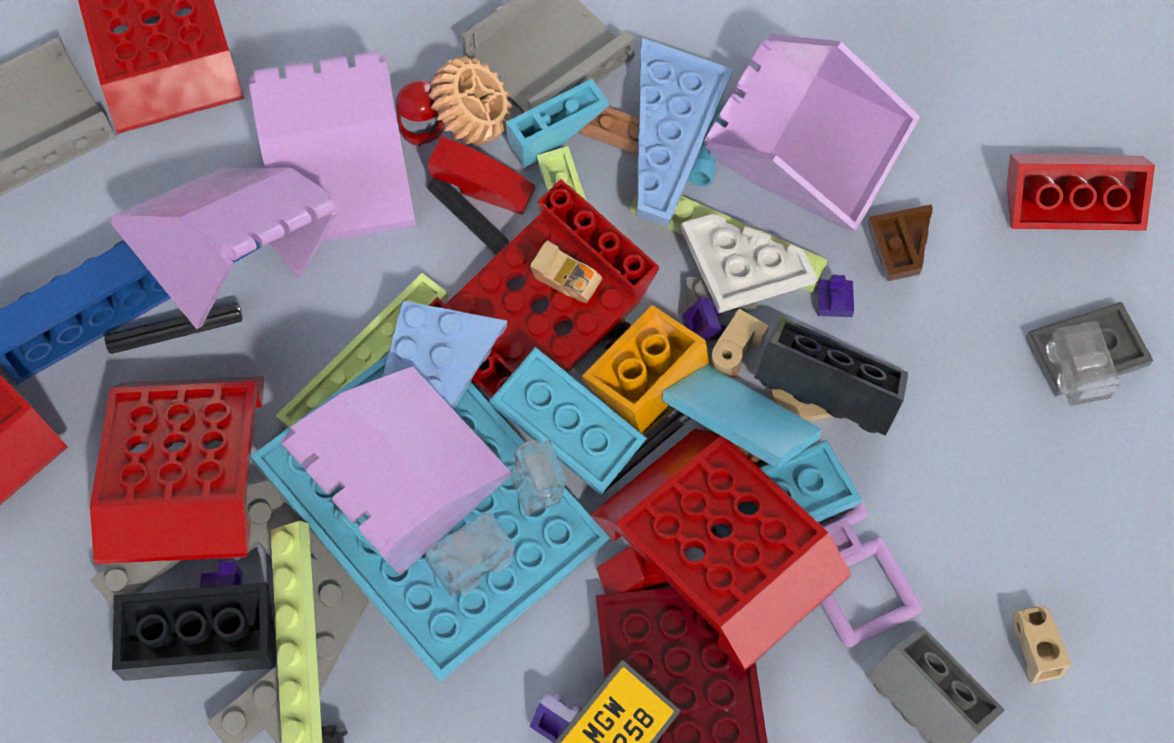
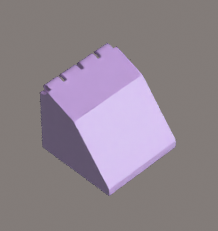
(813, 127)
(341, 136)
(202, 225)
(398, 461)

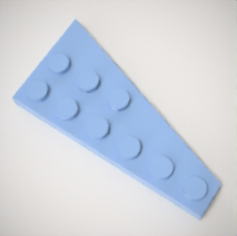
(675, 114)
(442, 346)

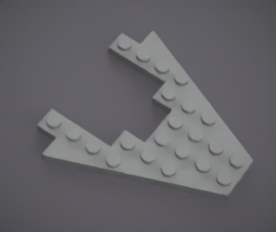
(336, 612)

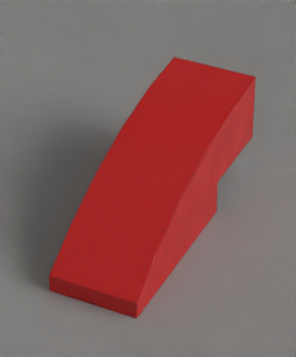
(480, 176)

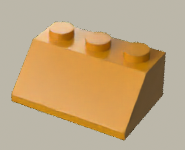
(644, 364)

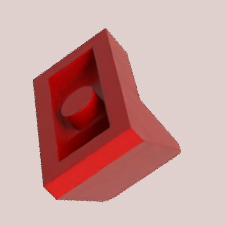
(629, 573)

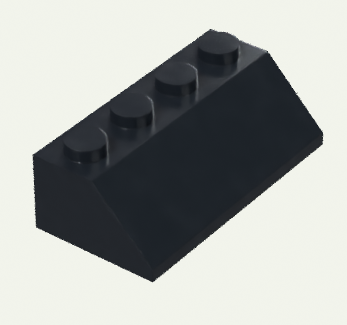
(832, 376)
(193, 632)

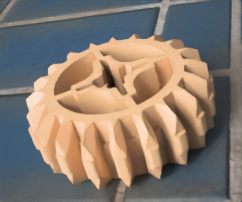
(470, 100)

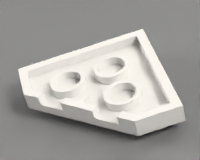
(744, 263)

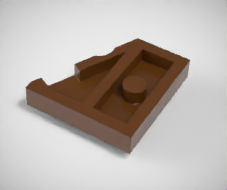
(901, 240)

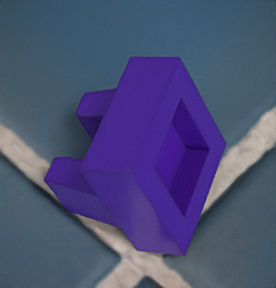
(835, 297)
(703, 320)
(228, 575)
(552, 716)

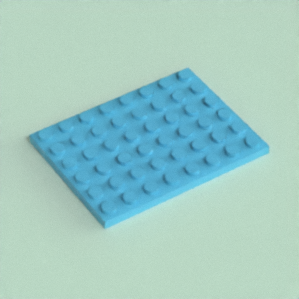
(416, 605)

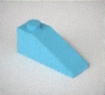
(554, 121)

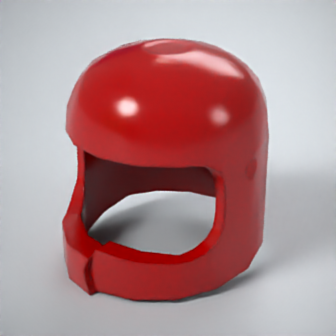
(416, 106)

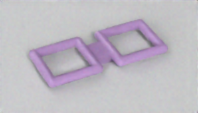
(853, 552)

